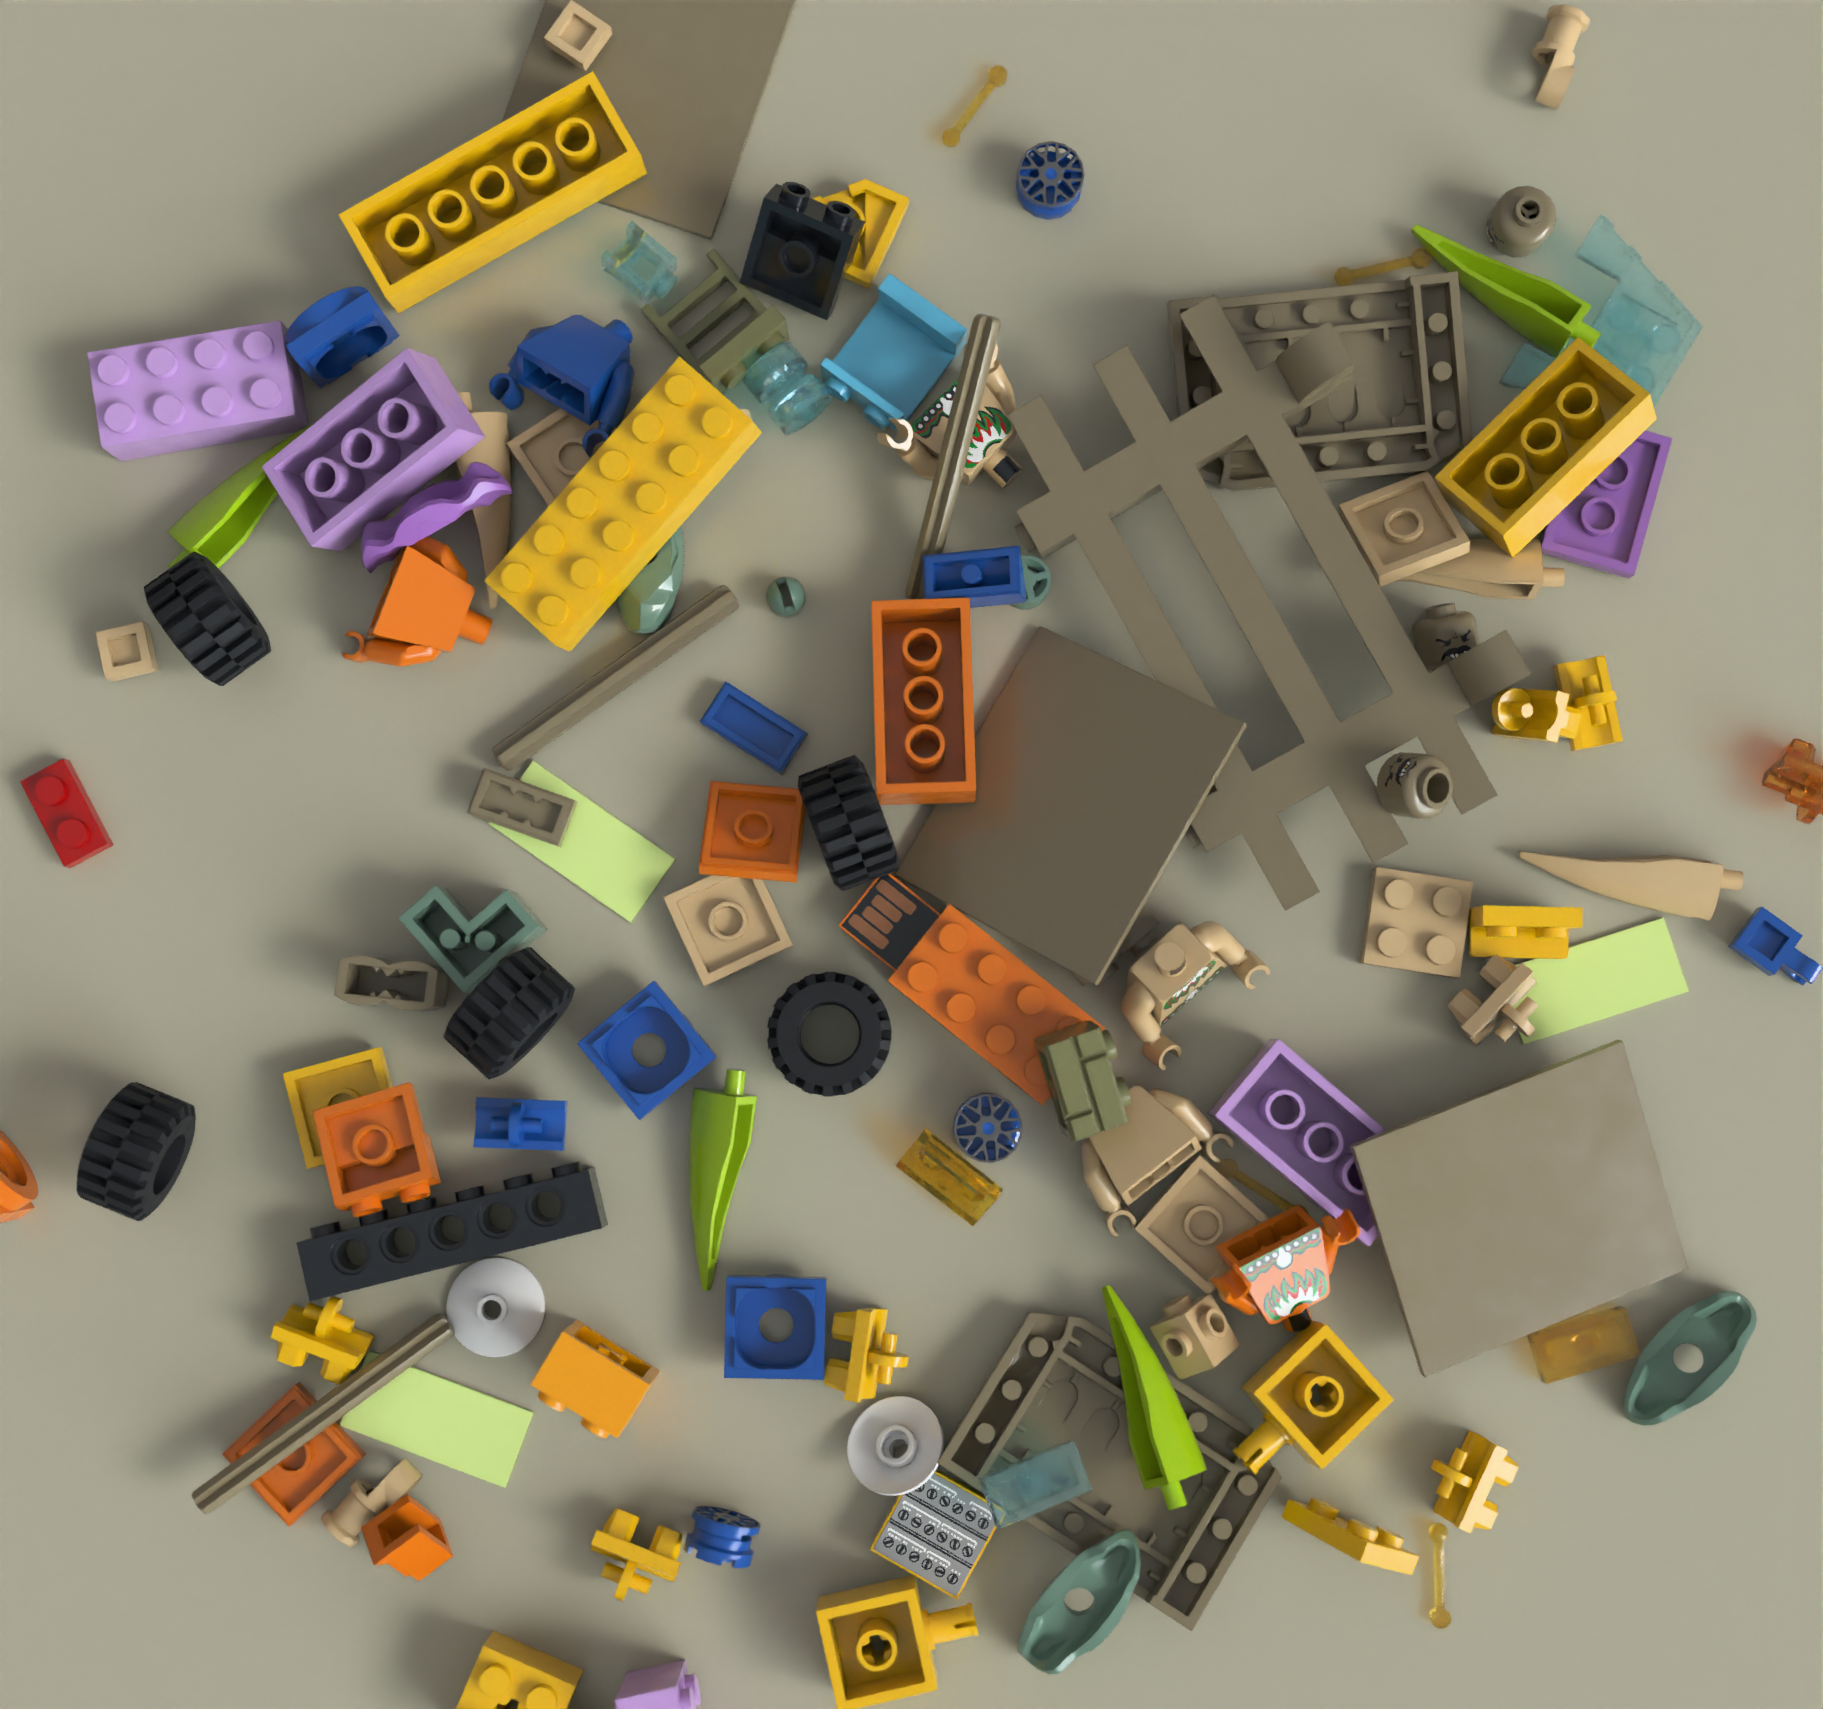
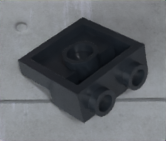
(801, 249)

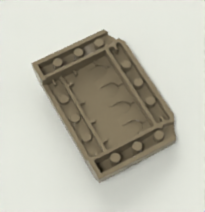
(1404, 394)
(1066, 1385)

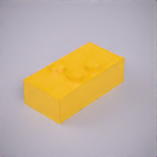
(1546, 447)

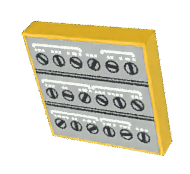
(937, 1532)

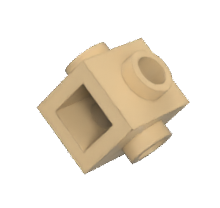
(1194, 1335)

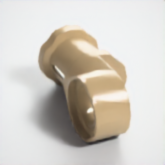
(1557, 53)
(366, 1502)

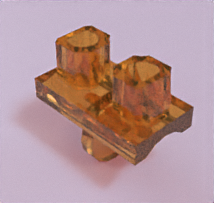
(1798, 779)

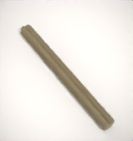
(954, 447)
(615, 677)
(322, 1414)

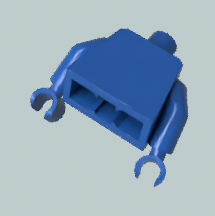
(575, 368)

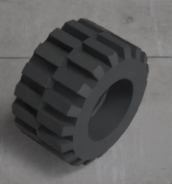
(207, 619)
(848, 822)
(509, 1012)
(786, 1042)
(136, 1151)

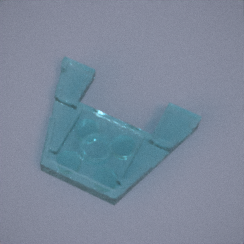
(1641, 322)

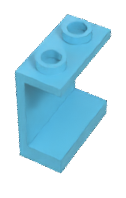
(894, 355)

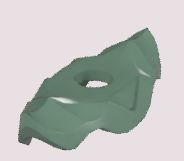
(651, 595)
(1718, 1329)
(1059, 1634)

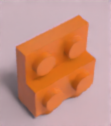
(376, 1150)

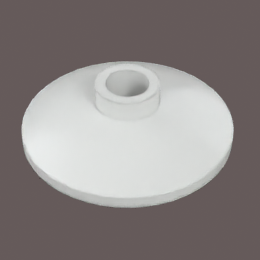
(520, 1302)
(881, 1431)

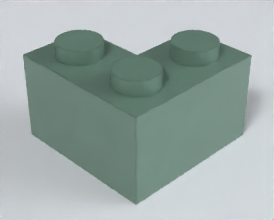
(468, 945)

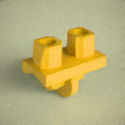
(1592, 693)
(1534, 715)
(323, 1334)
(870, 1357)
(1469, 1480)
(615, 1544)

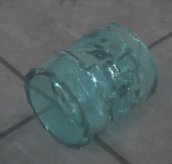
(782, 381)

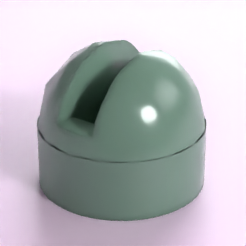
(775, 599)

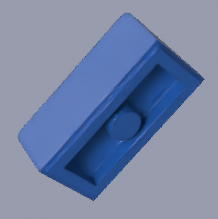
(982, 575)

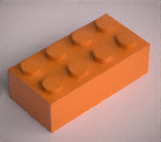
(923, 701)

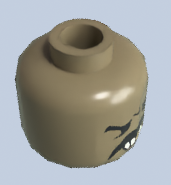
(1521, 221)
(1444, 635)
(1414, 785)

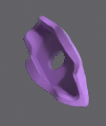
(429, 512)

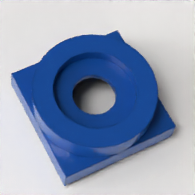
(338, 334)
(612, 1050)
(749, 1352)

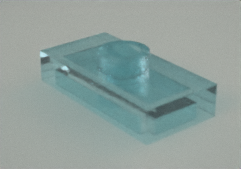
(1035, 1484)

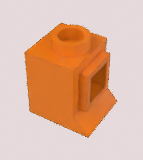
(407, 1539)

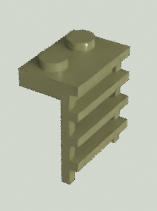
(741, 348)

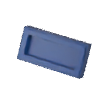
(753, 728)

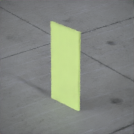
(597, 851)
(1603, 979)
(444, 1423)

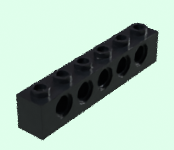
(331, 1273)

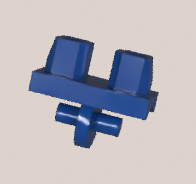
(520, 1123)

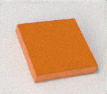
(752, 832)
(306, 1473)

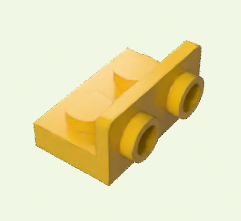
(1521, 931)

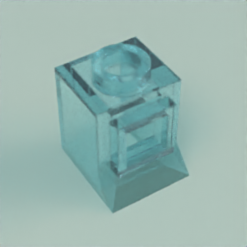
(629, 252)

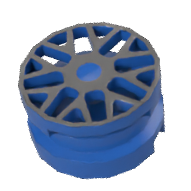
(1049, 181)
(987, 1127)
(722, 1536)

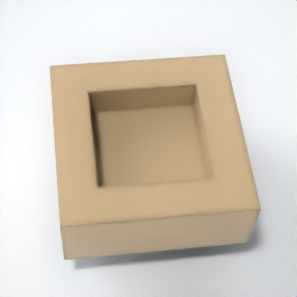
(578, 35)
(126, 651)

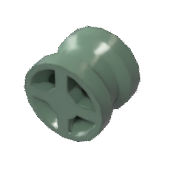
(1034, 571)

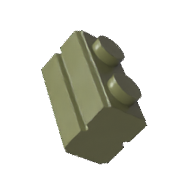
(1083, 1079)

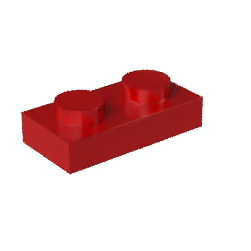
(66, 813)

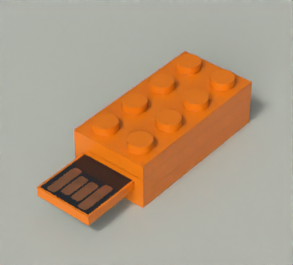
(963, 980)

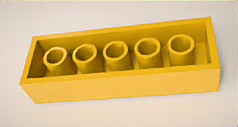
(494, 193)
(623, 505)

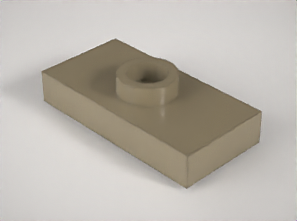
(521, 807)

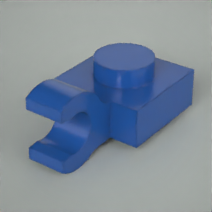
(1771, 945)

